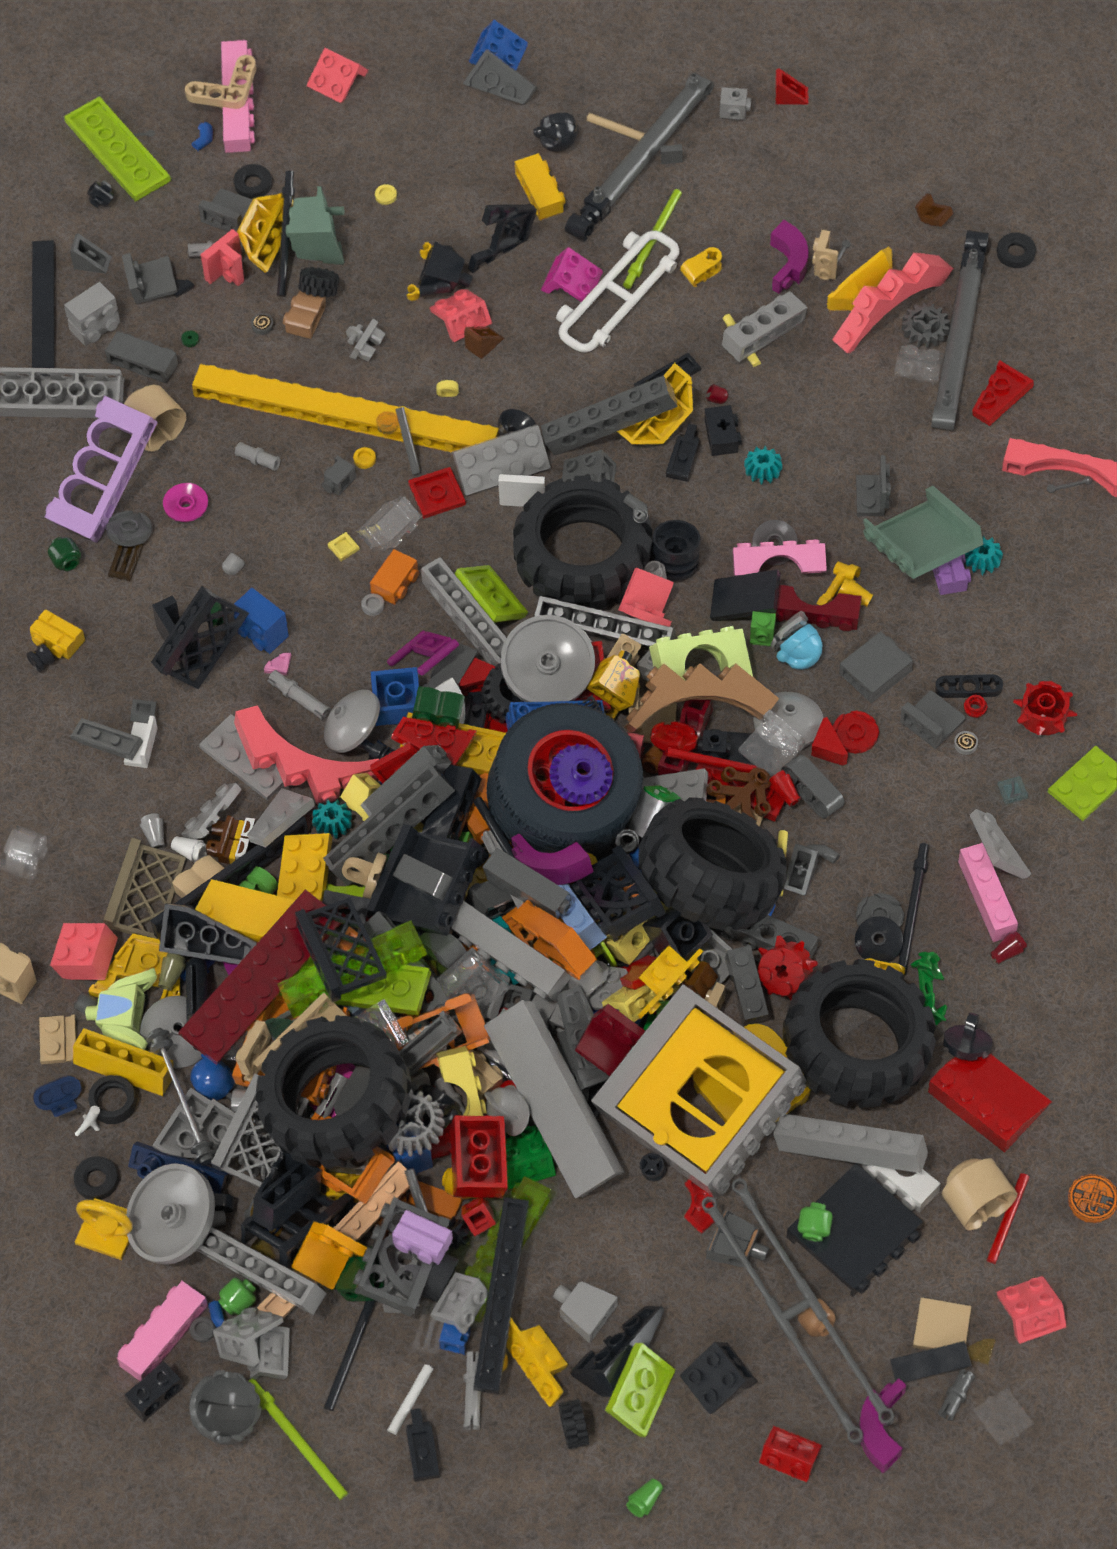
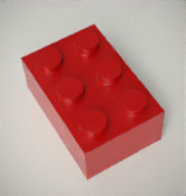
(478, 1156)

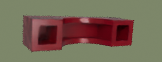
(840, 612)
(696, 715)

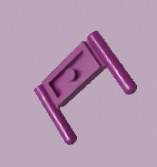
(427, 644)

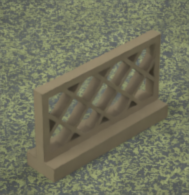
(126, 880)

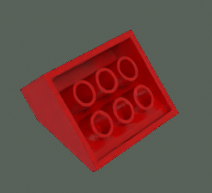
(988, 1098)

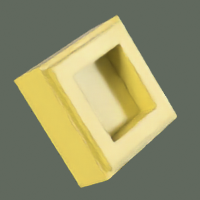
(343, 546)

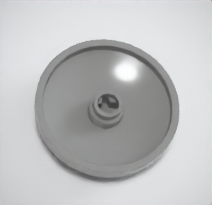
(547, 660)
(170, 1213)

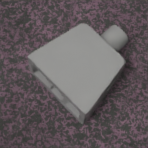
(585, 1308)

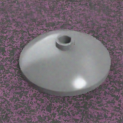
(804, 714)
(351, 720)
(165, 1015)

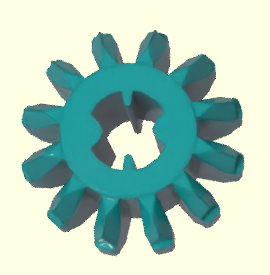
(763, 465)
(984, 557)
(341, 820)

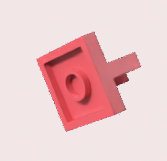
(224, 259)

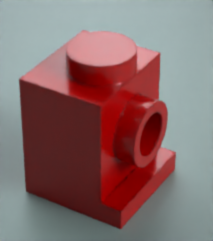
(478, 1215)

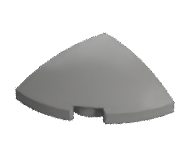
(791, 626)

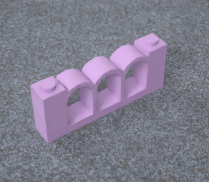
(109, 414)

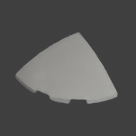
(210, 1119)

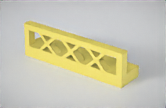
(631, 1001)

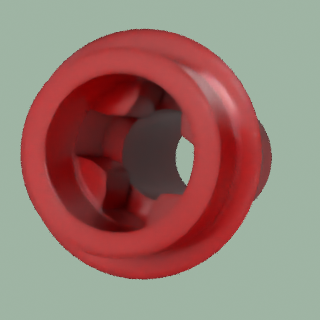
(783, 785)

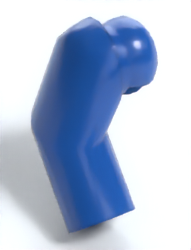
(216, 1313)

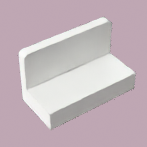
(147, 733)

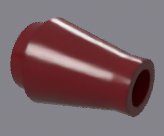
(1009, 947)

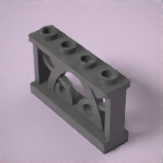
(409, 1289)

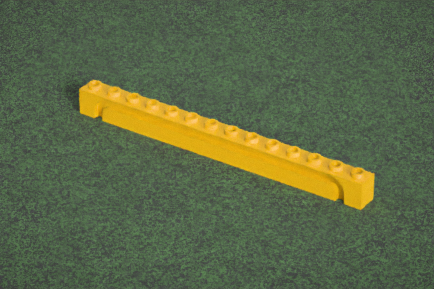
(334, 409)

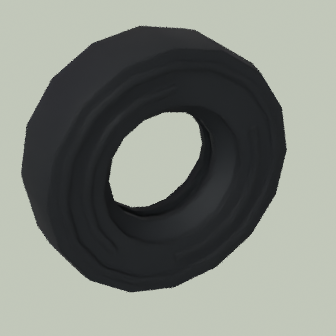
(249, 171)
(1016, 239)
(96, 1164)

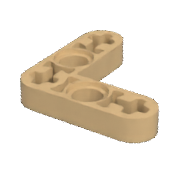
(232, 91)

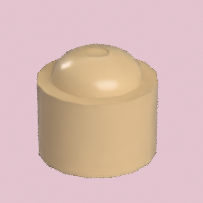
(161, 407)
(978, 1191)

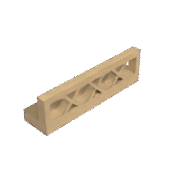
(329, 1011)

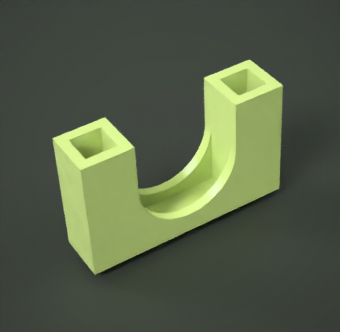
(726, 646)

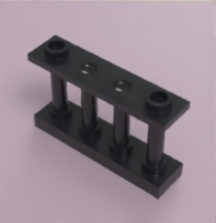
(288, 1249)

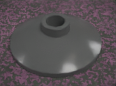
(774, 530)

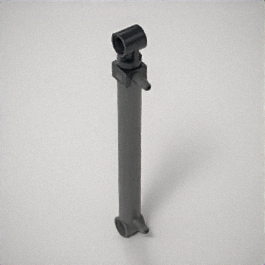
(599, 201)
(960, 330)

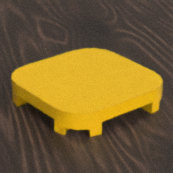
(723, 1099)

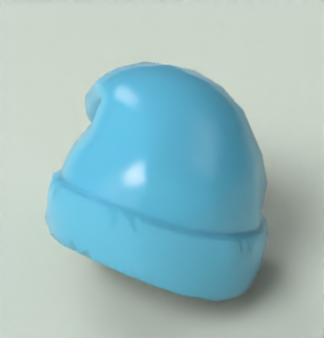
(802, 648)

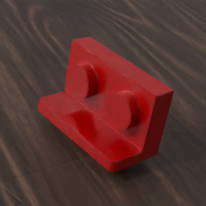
(789, 1453)

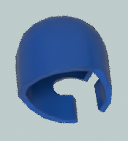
(211, 1079)

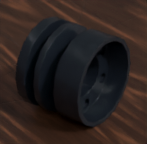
(677, 548)

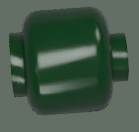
(64, 553)

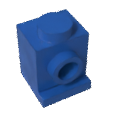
(453, 1340)

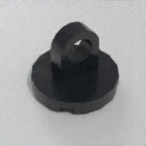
(967, 1040)

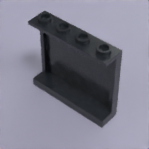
(407, 903)
(865, 1230)

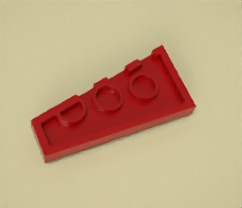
(775, 801)

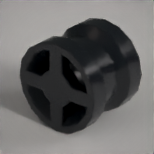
(40, 657)
(650, 1162)

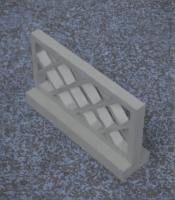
(237, 1130)

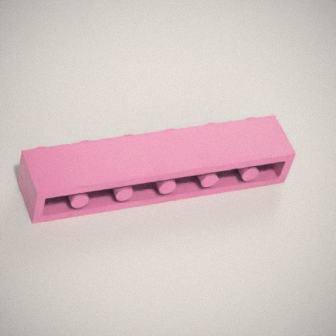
(236, 121)

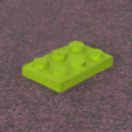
(491, 593)
(1086, 783)
(640, 1389)

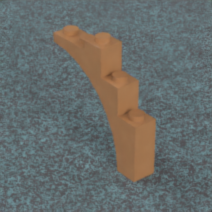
(733, 687)

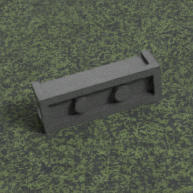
(430, 1042)

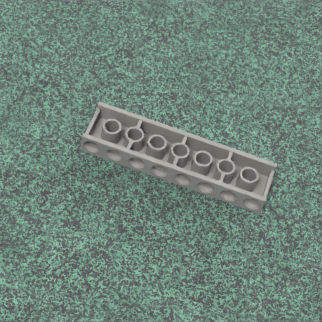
(56, 393)
(553, 1098)

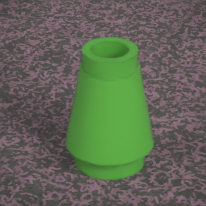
(643, 1499)

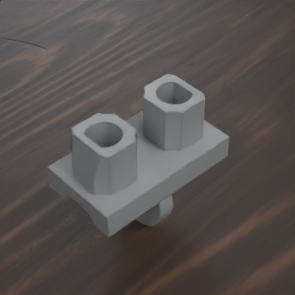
(372, 334)

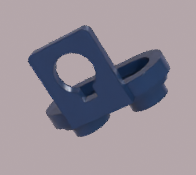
(58, 1095)

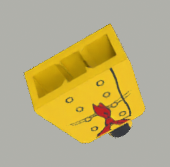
(616, 681)

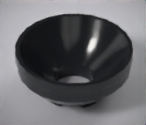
(514, 420)

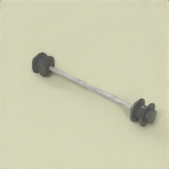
(161, 1044)

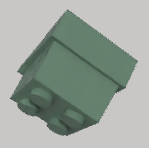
(313, 229)

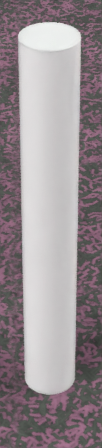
(410, 1399)

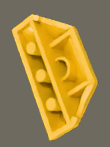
(262, 230)
(867, 275)
(660, 427)

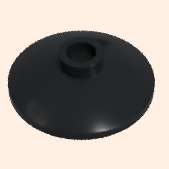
(888, 948)

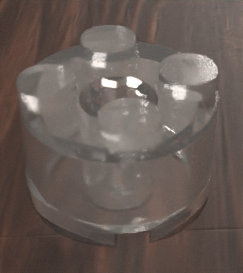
(23, 852)

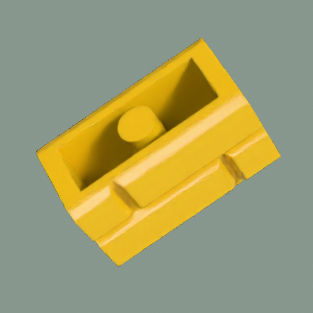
(56, 634)

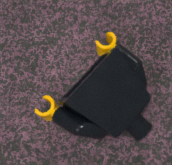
(440, 271)

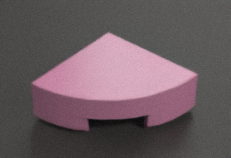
(279, 663)

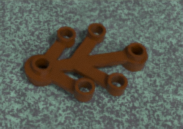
(742, 794)

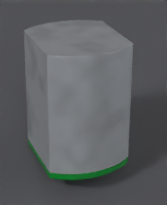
(650, 802)

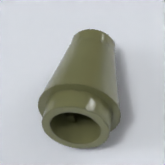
(171, 969)

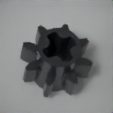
(100, 194)
(459, 1232)

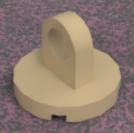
(368, 872)

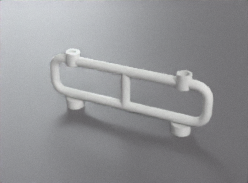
(634, 244)

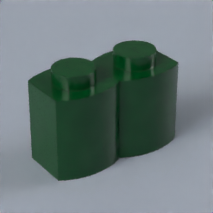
(438, 706)

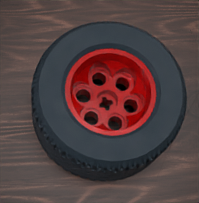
(528, 750)

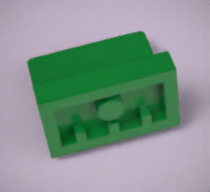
(528, 1157)

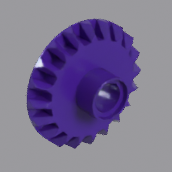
(578, 787)

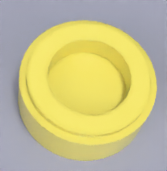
(385, 194)
(447, 388)

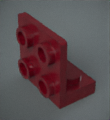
(608, 1039)

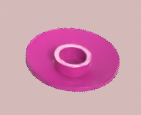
(185, 494)

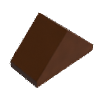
(481, 340)

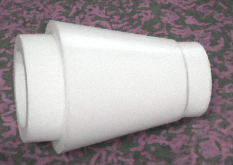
(189, 848)

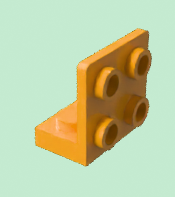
(325, 1254)

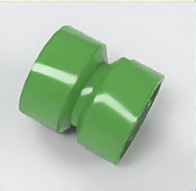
(260, 881)

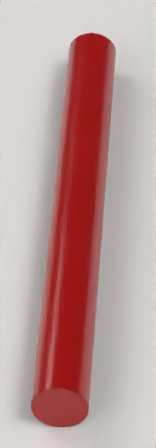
(708, 760)
(1007, 1220)

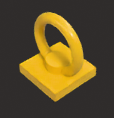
(103, 1227)

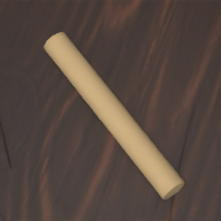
(615, 126)

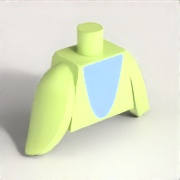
(121, 1008)

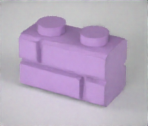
(421, 1237)

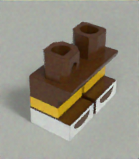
(233, 839)

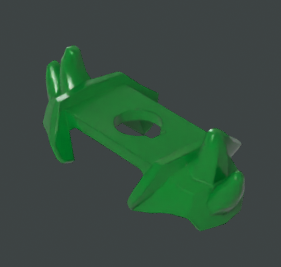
(927, 971)

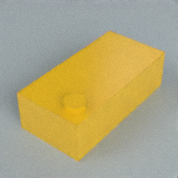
(242, 908)

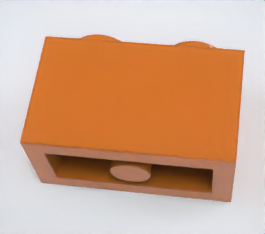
(395, 576)

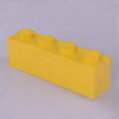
(121, 1059)

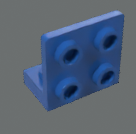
(502, 43)

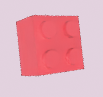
(84, 951)

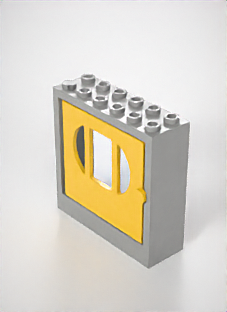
(662, 1063)

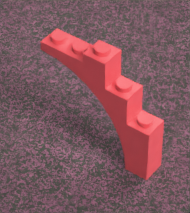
(897, 285)
(294, 765)

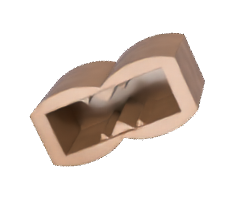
(304, 314)

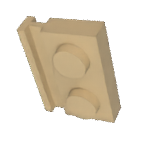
(57, 1039)
(256, 1043)

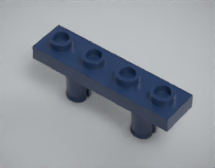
(147, 1159)

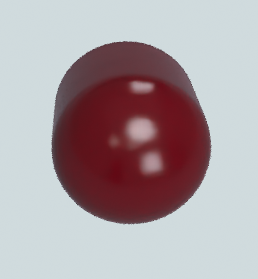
(718, 394)

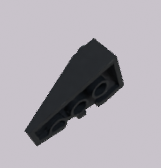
(199, 936)
(604, 1369)

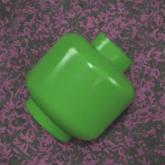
(815, 1222)
(237, 1296)

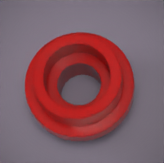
(975, 700)

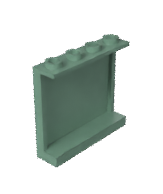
(925, 535)

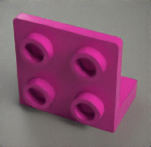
(572, 275)

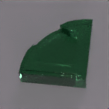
(277, 1026)

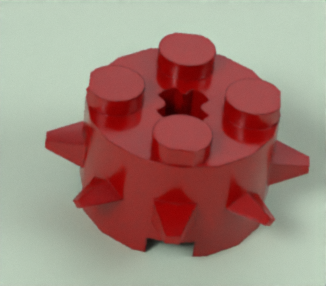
(1045, 708)
(774, 975)

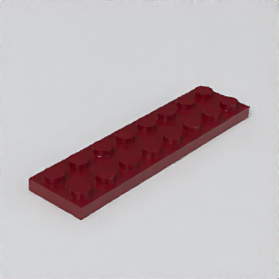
(252, 984)

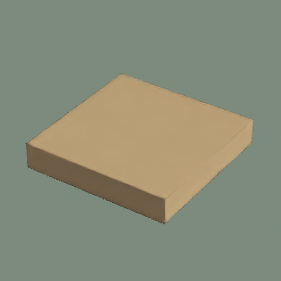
(940, 1324)

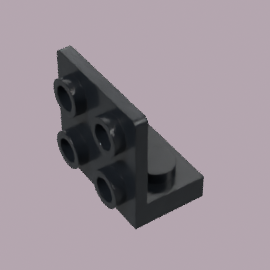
(717, 1376)

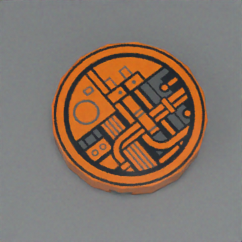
(1092, 1198)

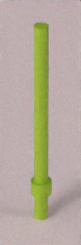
(636, 268)
(267, 1403)

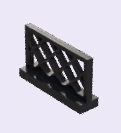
(187, 631)
(319, 950)

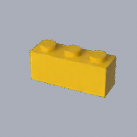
(539, 186)

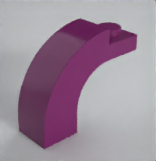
(794, 246)
(557, 867)
(876, 1443)

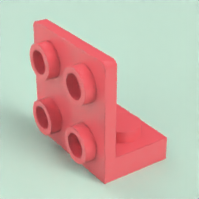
(334, 75)
(462, 311)
(646, 597)
(1033, 1309)

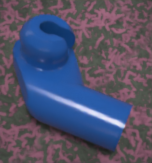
(206, 136)

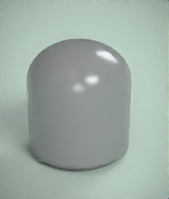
(232, 564)

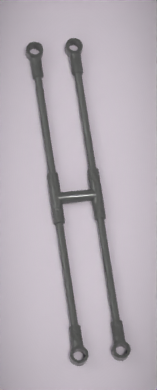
(784, 1317)

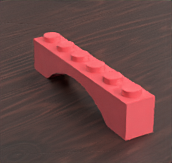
(1027, 458)

